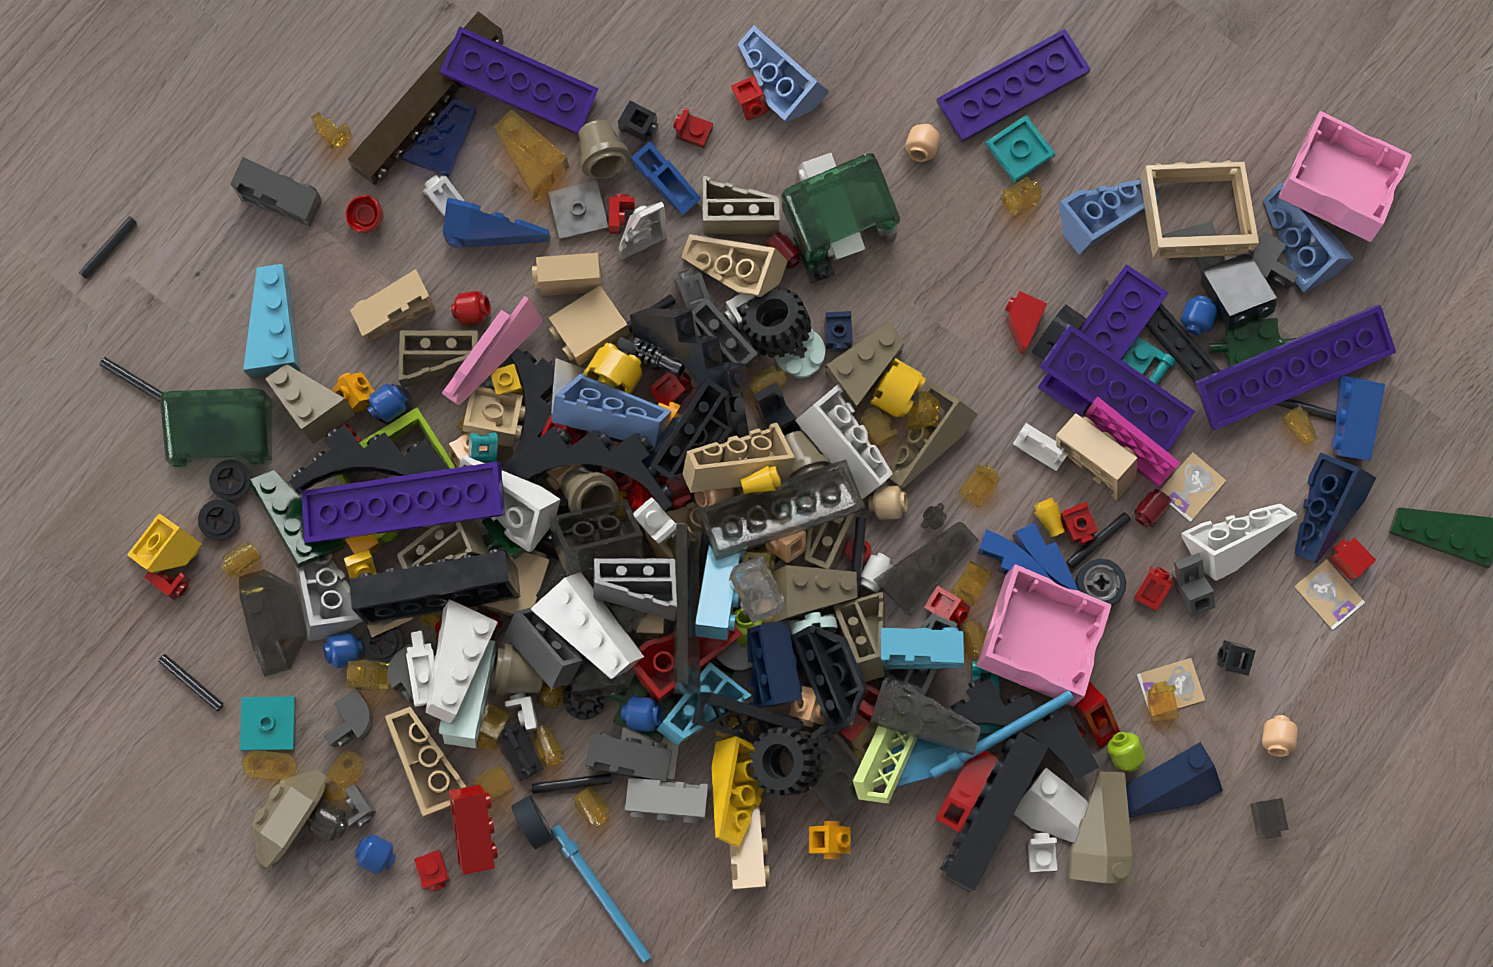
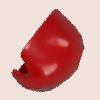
(364, 214)

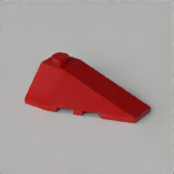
(656, 666)

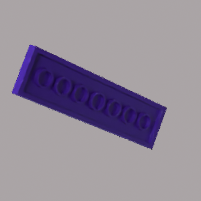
(1295, 367)
(403, 502)

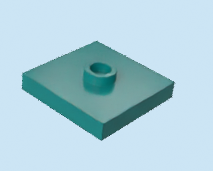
(1020, 149)
(267, 723)

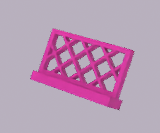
(1152, 459)

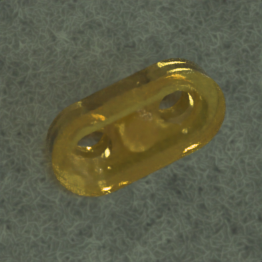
(270, 765)
(343, 776)

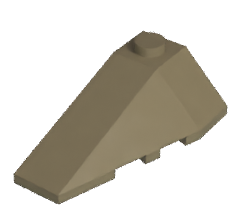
(929, 443)
(1104, 837)

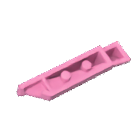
(493, 348)

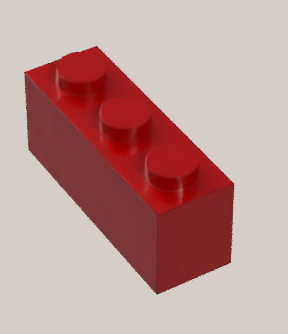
(473, 829)

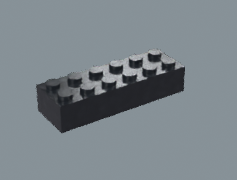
(428, 587)
(994, 811)

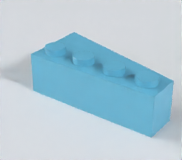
(271, 324)
(717, 598)

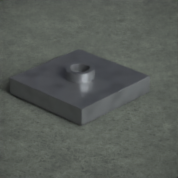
(578, 210)

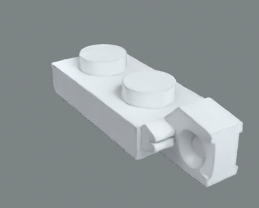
(421, 667)

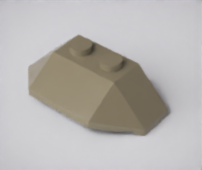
(285, 814)

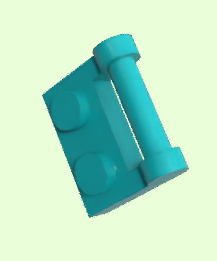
(1141, 355)

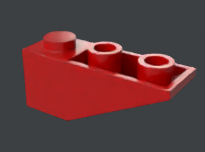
(966, 790)

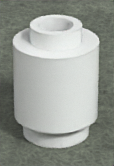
(875, 566)

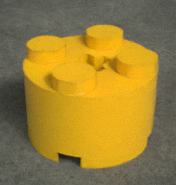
(615, 368)
(897, 388)

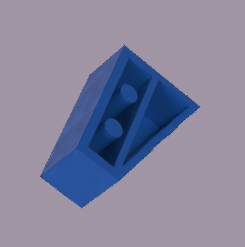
(1357, 417)

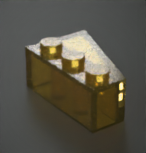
(531, 154)

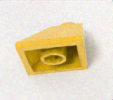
(164, 546)

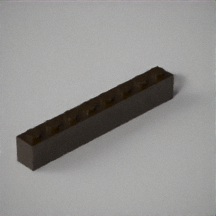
(413, 112)

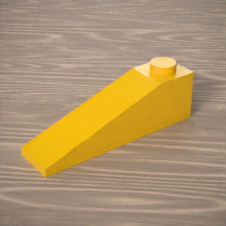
(733, 789)

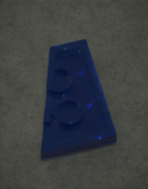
(443, 141)

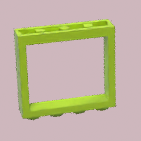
(394, 431)

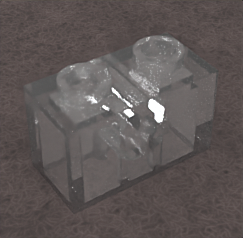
(757, 576)

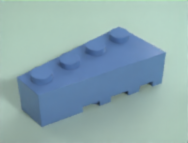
(600, 407)

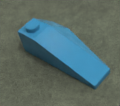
(922, 759)

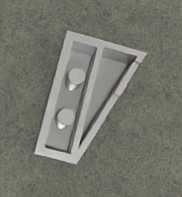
(666, 800)

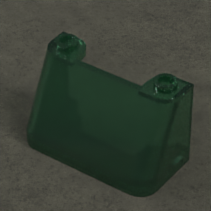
(839, 205)
(216, 425)

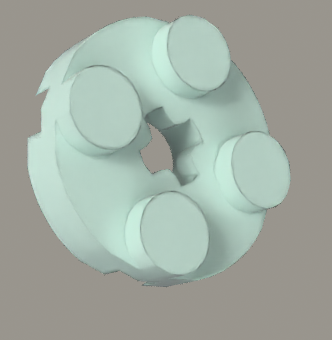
(809, 364)
(825, 622)

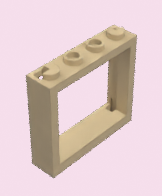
(1200, 245)

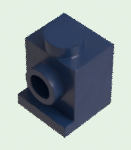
(836, 341)

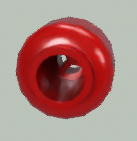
(471, 308)

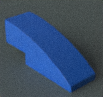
(664, 178)
(1007, 553)
(1047, 556)

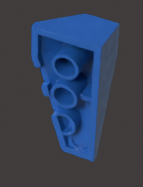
(473, 228)

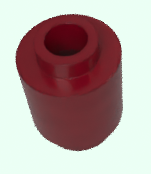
(786, 247)
(1152, 508)

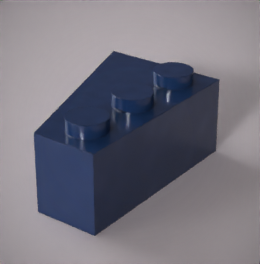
(774, 665)

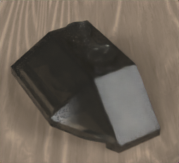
(272, 620)

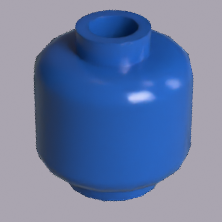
(1199, 315)
(387, 403)
(341, 649)
(642, 713)
(374, 854)

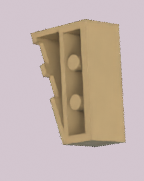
(392, 307)
(748, 859)

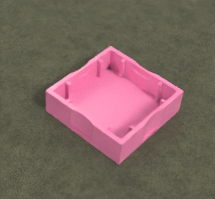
(1345, 176)
(1043, 635)

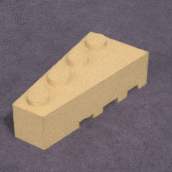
(727, 463)
(423, 762)

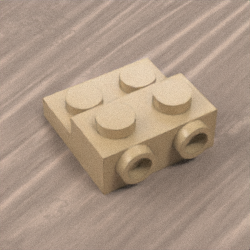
(494, 413)

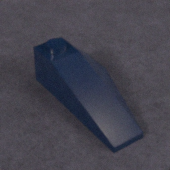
(1333, 499)
(1174, 784)

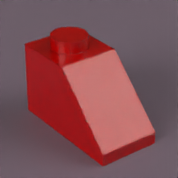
(1023, 318)
(1096, 716)

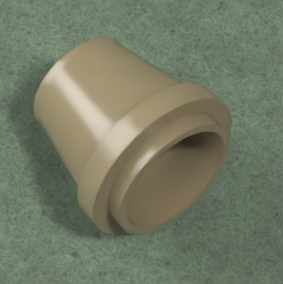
(601, 150)
(805, 453)
(588, 489)
(513, 673)

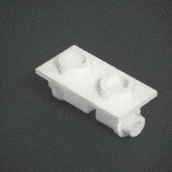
(1040, 447)

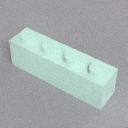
(466, 724)

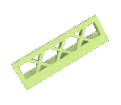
(878, 757)

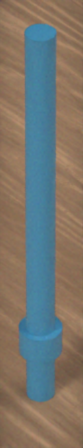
(957, 760)
(570, 850)

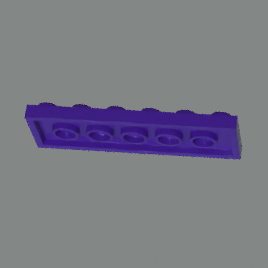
(518, 81)
(1013, 85)
(1113, 325)
(1099, 373)

